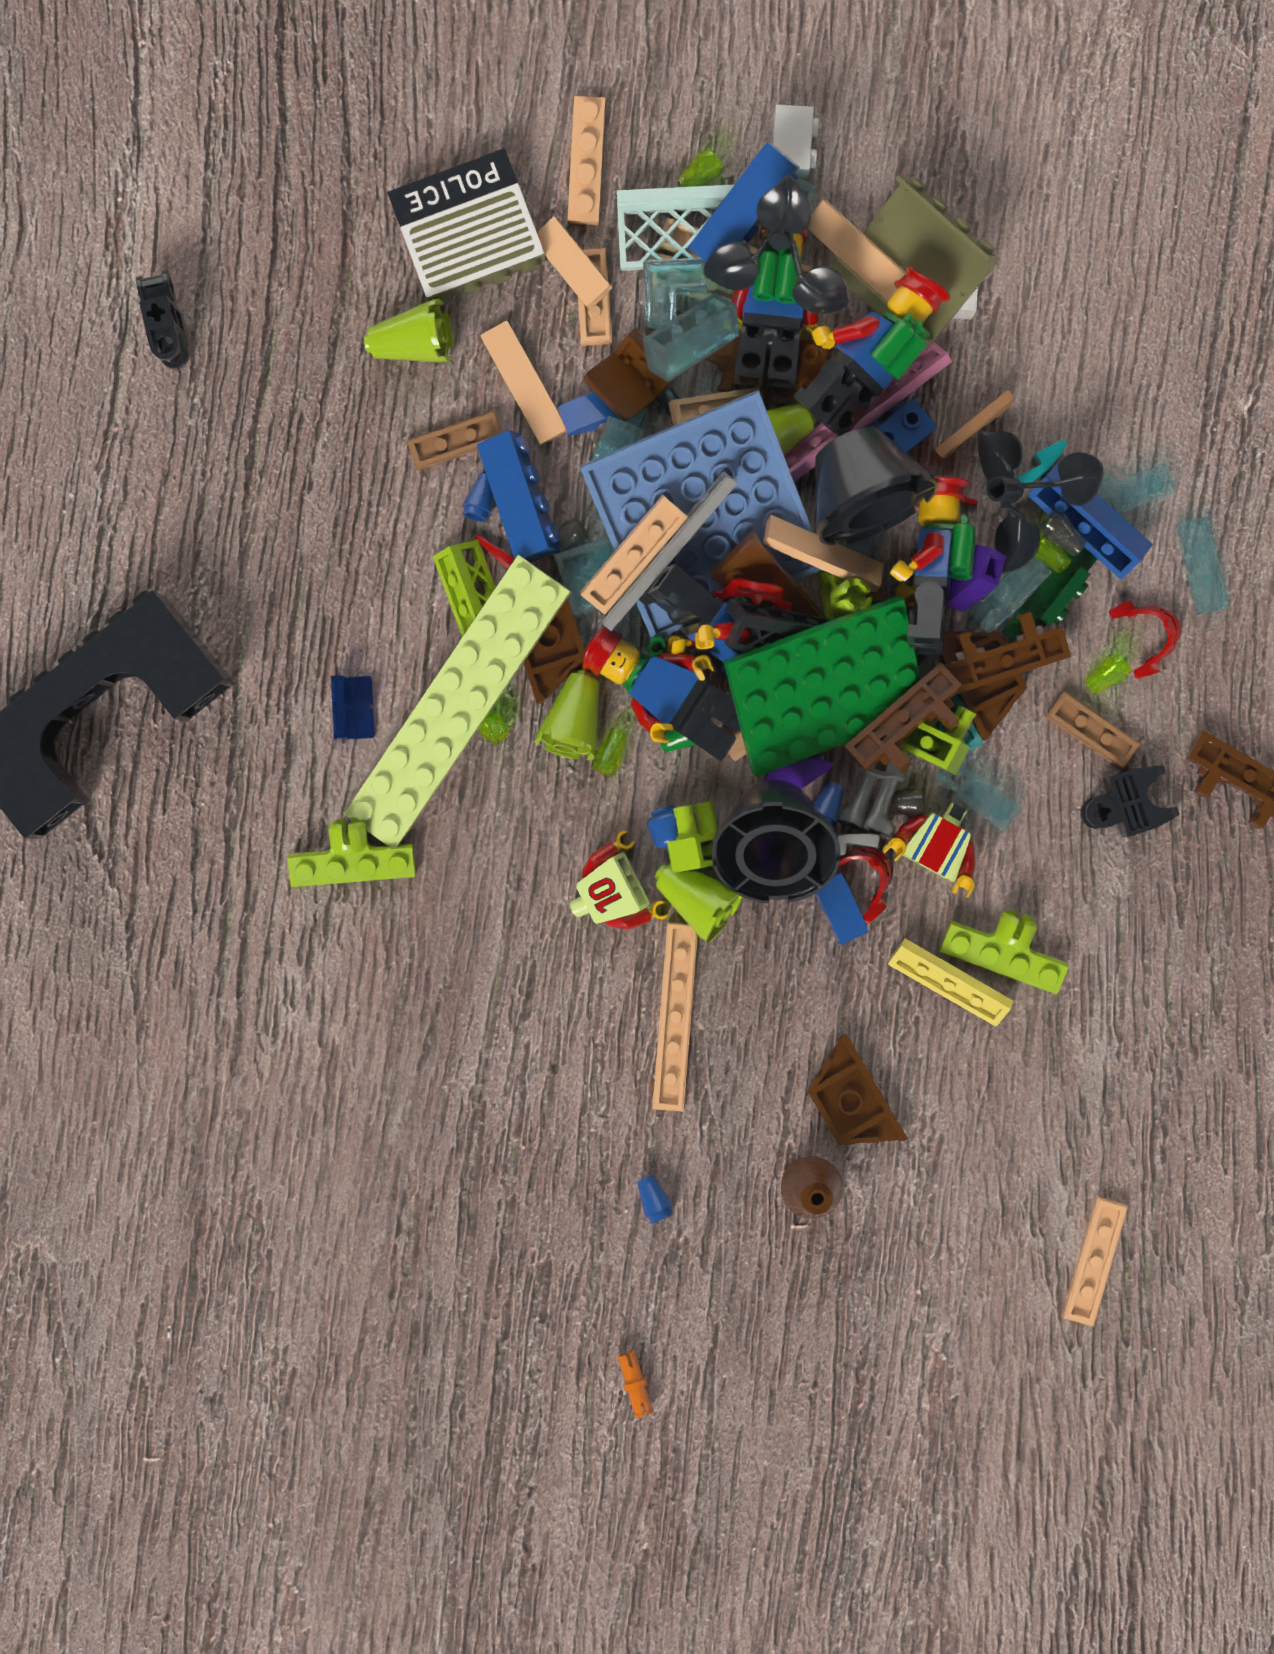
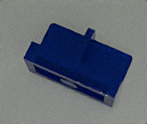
(352, 707)

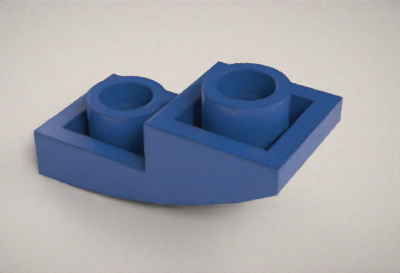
(585, 414)
(841, 910)

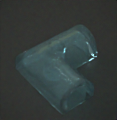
(664, 281)

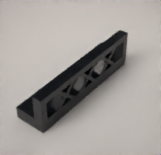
(765, 621)

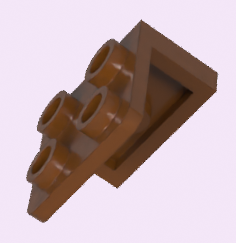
(809, 363)
(625, 380)

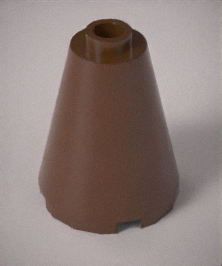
(809, 1177)

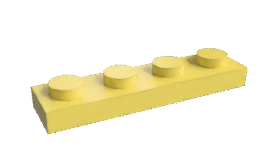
(950, 982)

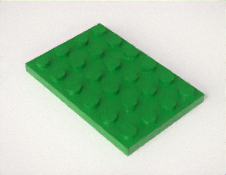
(821, 684)

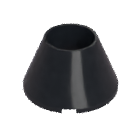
(866, 486)
(775, 845)

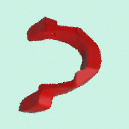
(755, 590)
(1171, 625)
(879, 862)

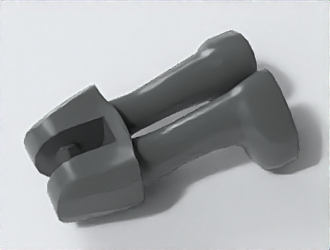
(877, 820)

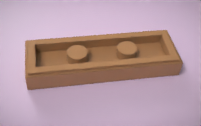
(973, 426)
(453, 440)
(1092, 730)

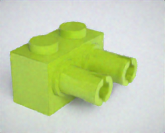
(941, 748)
(693, 849)

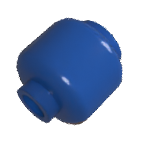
(662, 826)

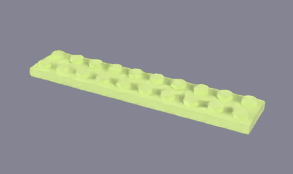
(458, 701)

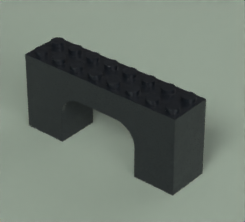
(141, 642)

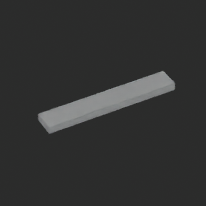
(696, 517)

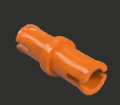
(635, 1384)

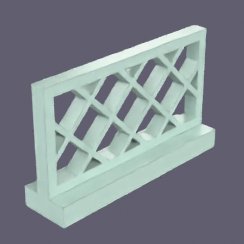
(664, 201)

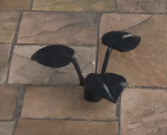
(784, 213)
(1000, 455)

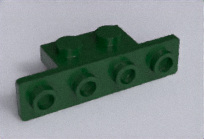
(1054, 593)

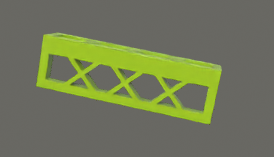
(459, 581)

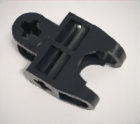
(162, 319)
(1128, 803)

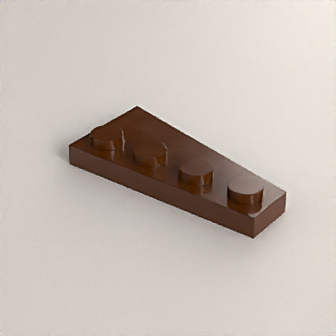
(758, 564)

